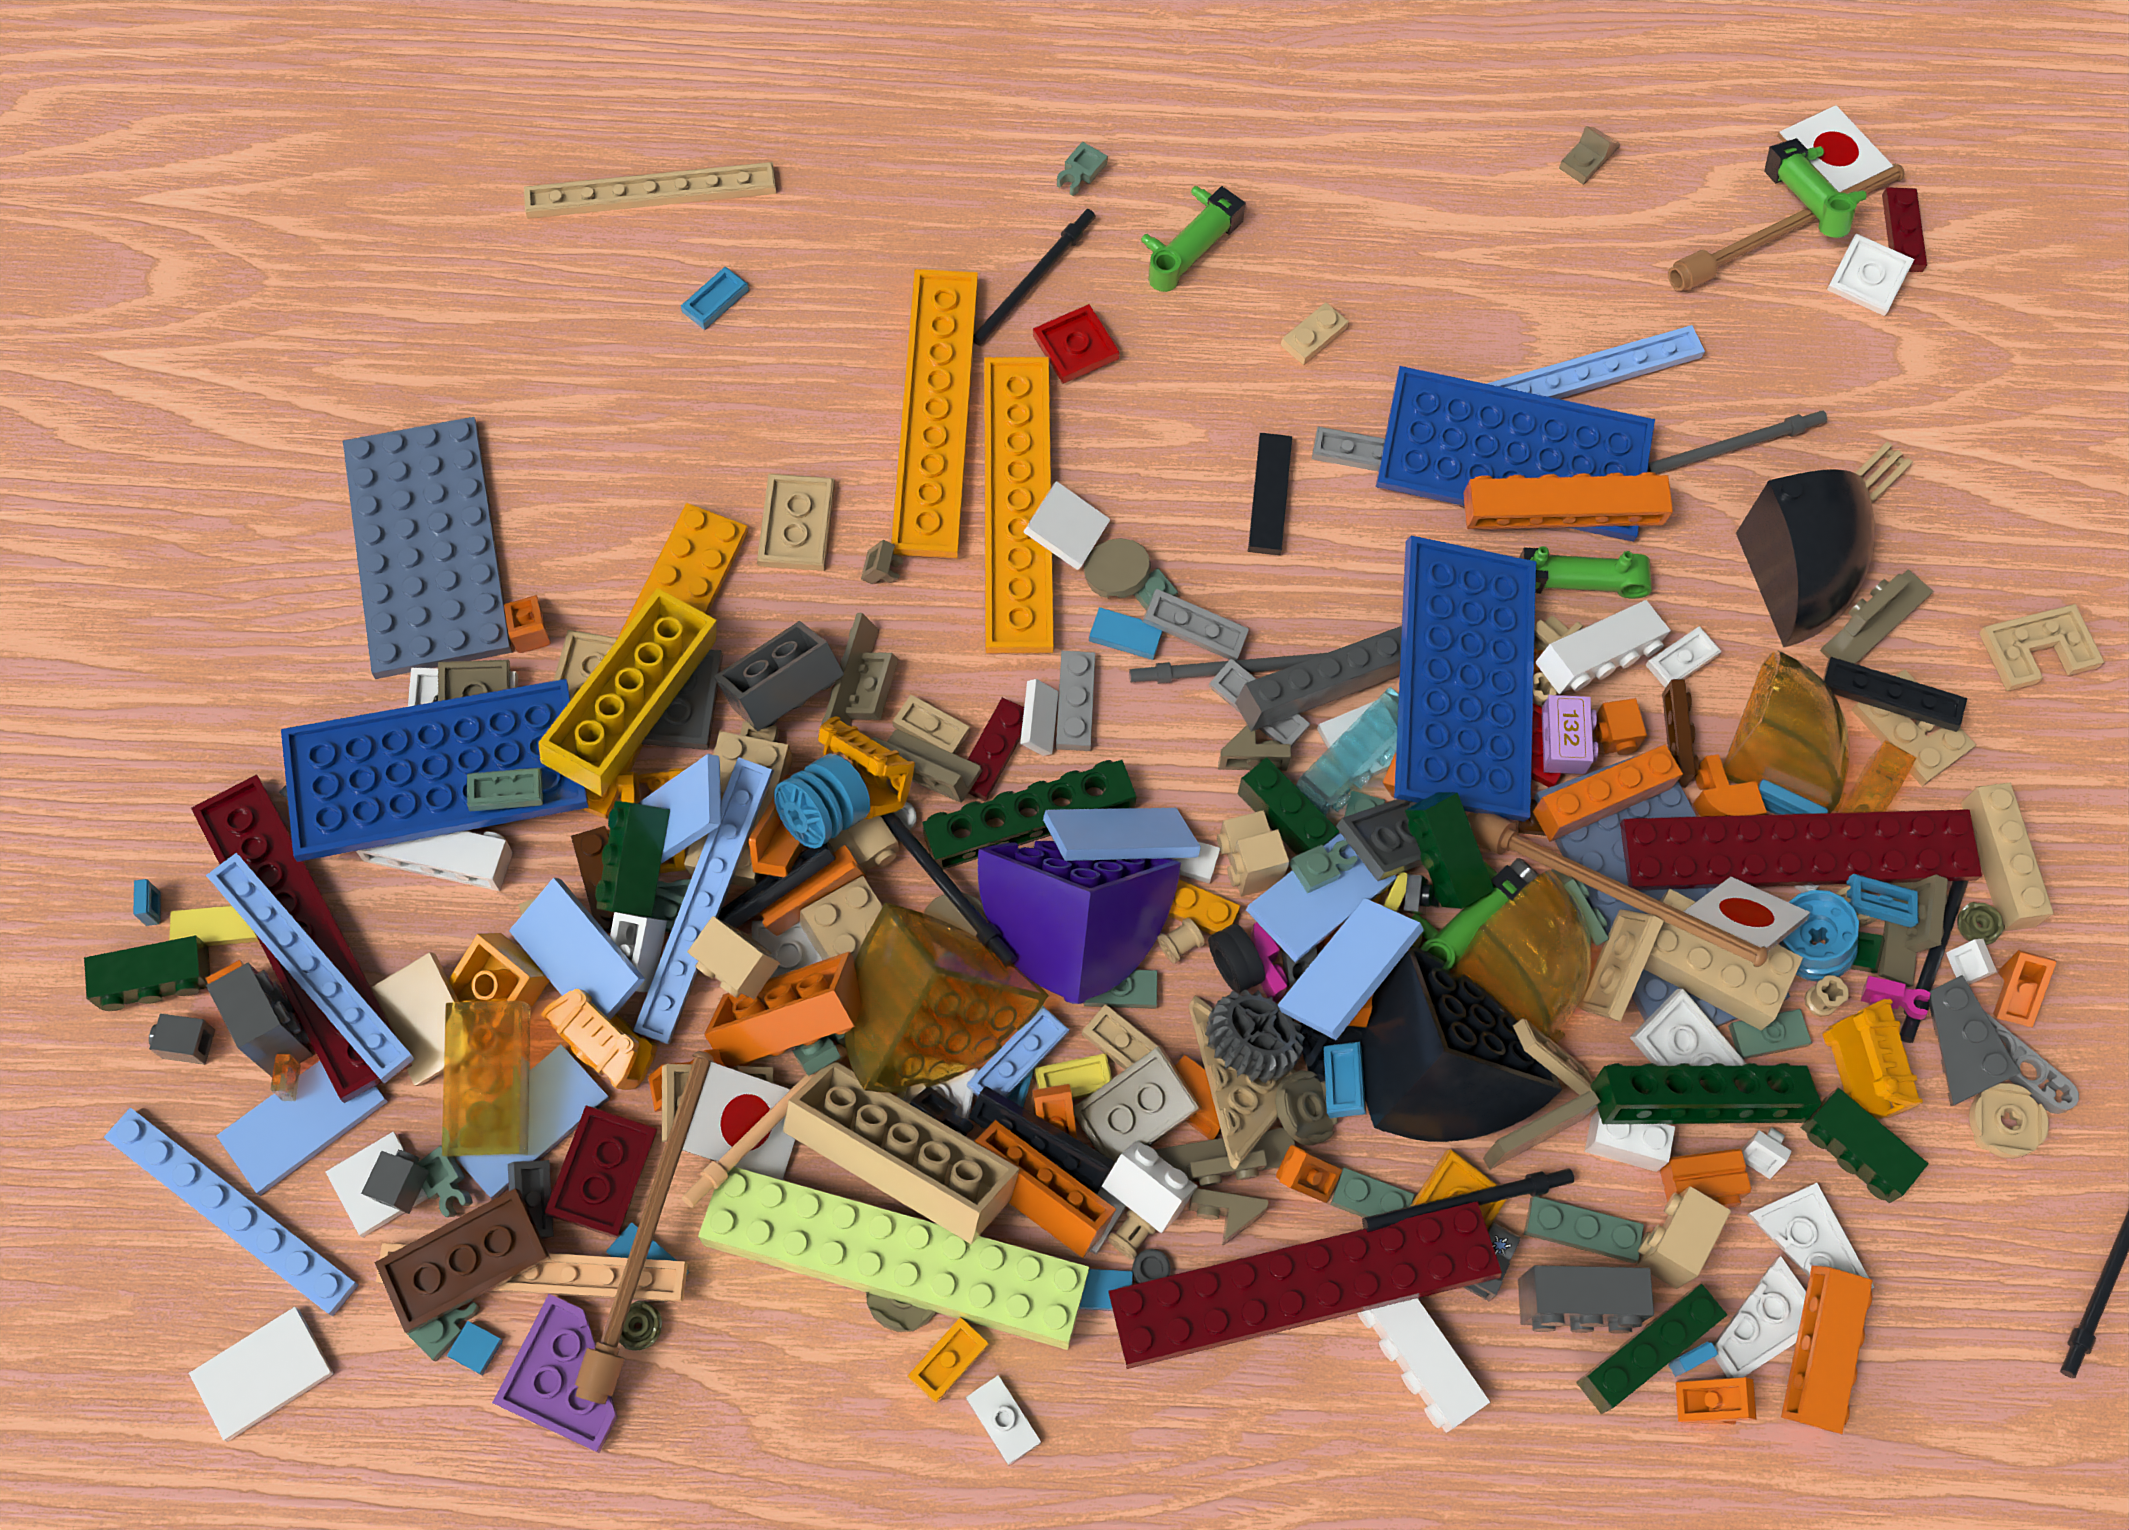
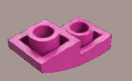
(1268, 950)

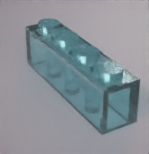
(1353, 756)

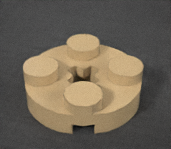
(1993, 1135)

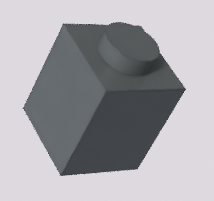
(181, 1039)
(396, 1180)

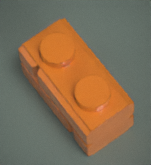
(1714, 1174)

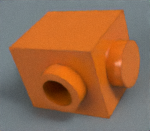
(1620, 727)

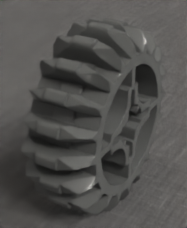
(1254, 1036)

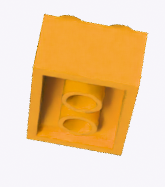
(497, 972)

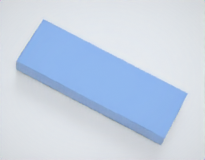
(1020, 1054)

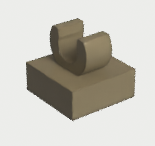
(878, 563)

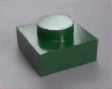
(1868, 952)

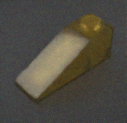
(1879, 780)

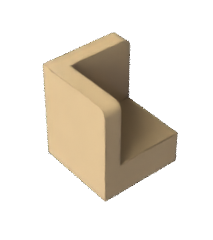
(1551, 631)

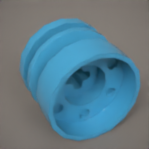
(822, 800)
(1831, 921)

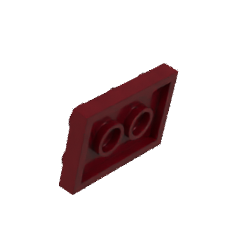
(601, 1172)

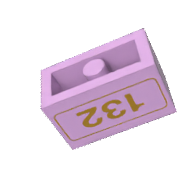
(1568, 734)

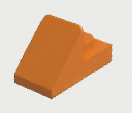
(526, 624)
(2024, 987)
(1056, 1107)
(1308, 1174)
(1716, 1401)

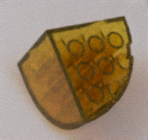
(1792, 734)
(1534, 955)
(931, 1002)

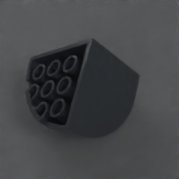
(1809, 548)
(1446, 1057)

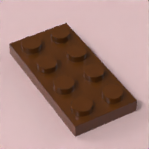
(462, 1260)

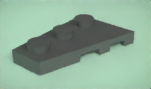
(1968, 1042)

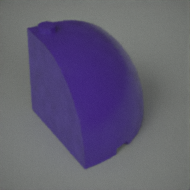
(1075, 921)

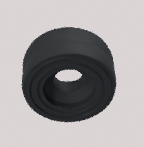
(1236, 958)

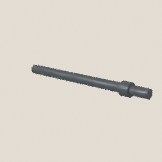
(1792, 426)
(1165, 672)

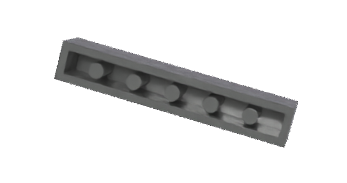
(1321, 680)

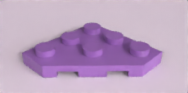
(545, 1374)

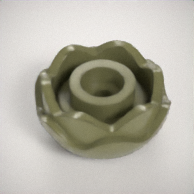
(1987, 916)
(651, 1323)

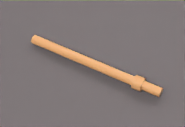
(717, 1171)

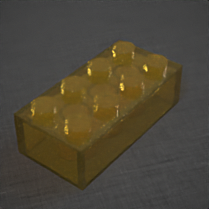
(486, 1079)

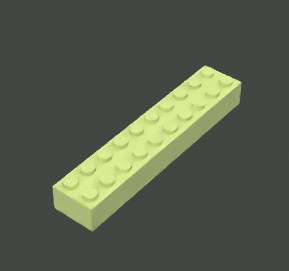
(895, 1257)

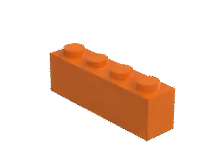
(1607, 792)
(1049, 1193)
(1827, 1349)

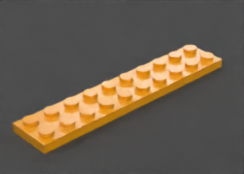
(935, 414)
(1015, 485)
(691, 570)

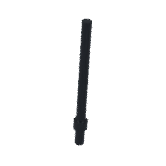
(1069, 237)
(987, 933)
(1934, 958)
(1533, 1184)
(2082, 1338)

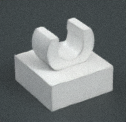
(1972, 961)
(1766, 1153)

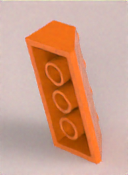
(787, 1012)

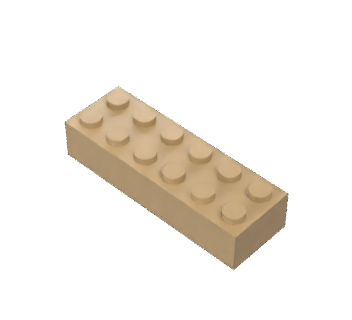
(901, 1151)

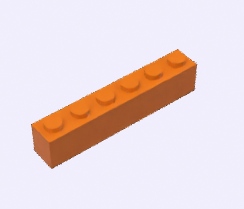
(1567, 501)

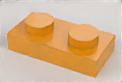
(1205, 909)
(948, 1360)

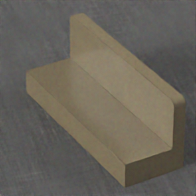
(934, 766)

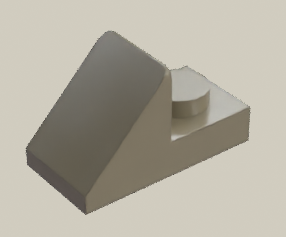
(1588, 154)
(1245, 754)
(1238, 1209)

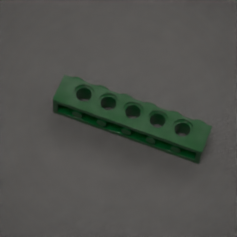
(1006, 806)
(1705, 1094)

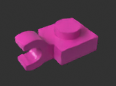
(1878, 989)

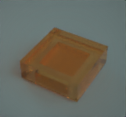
(285, 1077)

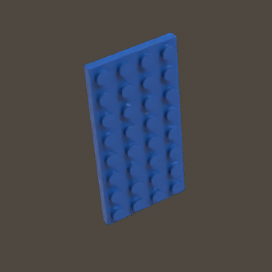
(1462, 429)
(1466, 678)
(407, 769)

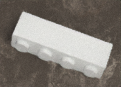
(1603, 647)
(453, 857)
(1427, 1362)

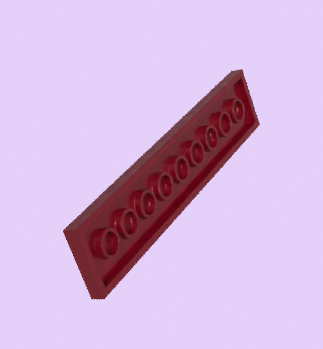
(248, 824)
(1799, 849)
(1303, 1285)

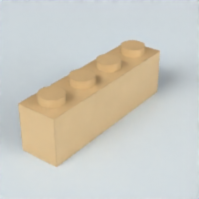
(2007, 857)

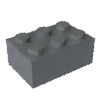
(779, 676)
(259, 1017)
(1585, 1298)

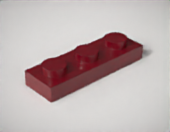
(1905, 225)
(996, 746)

